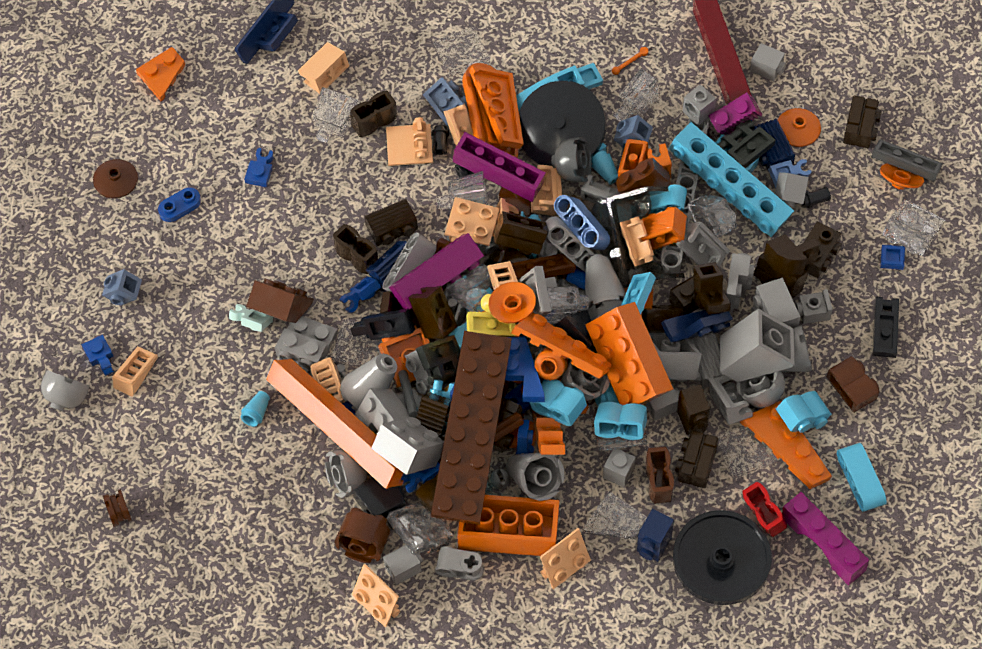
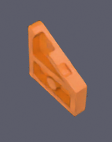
(161, 72)

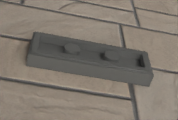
(907, 160)

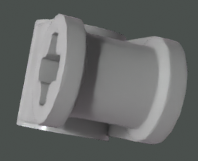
(455, 564)

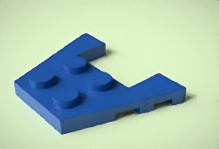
(522, 368)

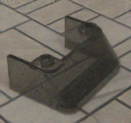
(619, 209)

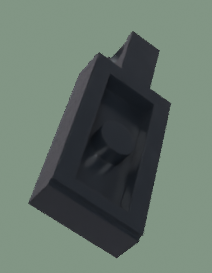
(384, 325)

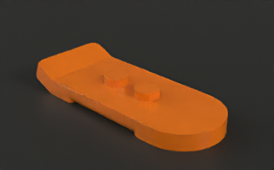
(478, 117)

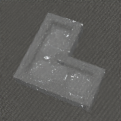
(470, 288)

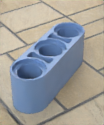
(573, 218)

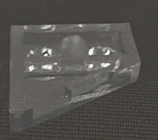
(615, 519)

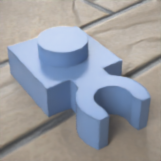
(787, 167)

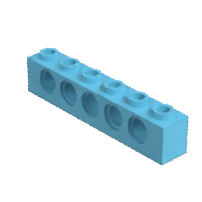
(728, 168)

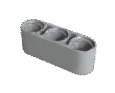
(564, 238)
(413, 254)

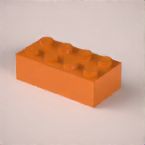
(626, 344)
(512, 526)

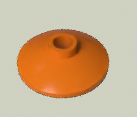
(802, 134)
(900, 178)
(509, 295)

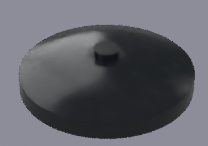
(559, 113)
(722, 557)

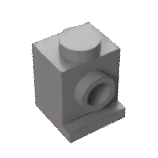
(812, 313)

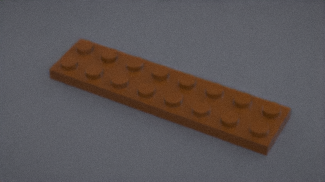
(471, 428)

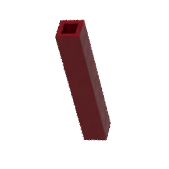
(720, 49)

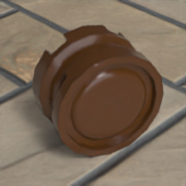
(117, 508)

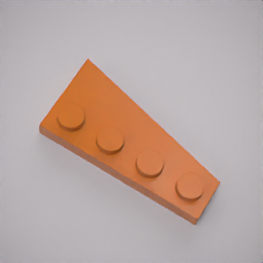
(500, 103)

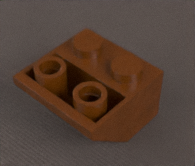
(279, 300)

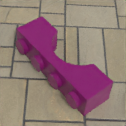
(841, 553)

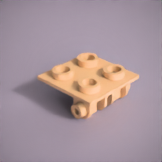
(409, 143)
(473, 219)
(564, 559)
(376, 596)

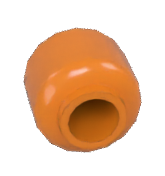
(549, 365)

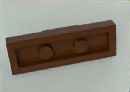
(552, 265)

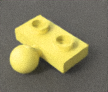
(485, 323)

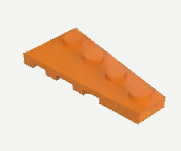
(563, 346)
(788, 445)

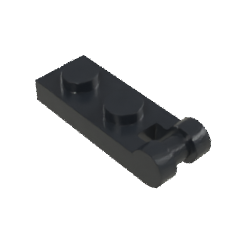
(885, 327)

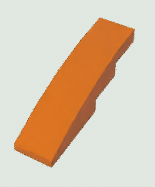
(548, 435)

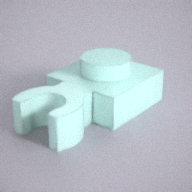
(250, 318)

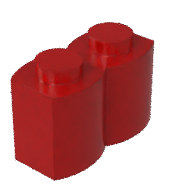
(764, 509)

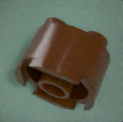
(362, 535)

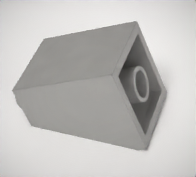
(756, 347)

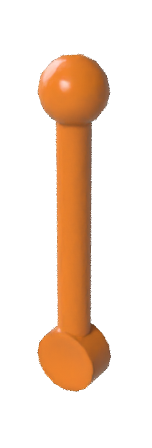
(643, 52)

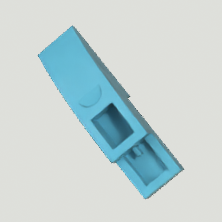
(586, 76)

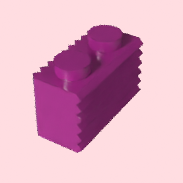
(734, 113)

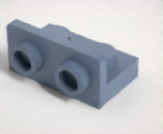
(444, 96)

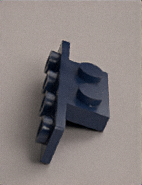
(268, 30)
(695, 325)

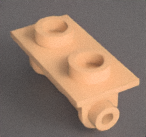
(639, 251)

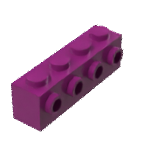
(499, 167)
(439, 269)

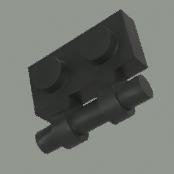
(749, 148)
(438, 353)

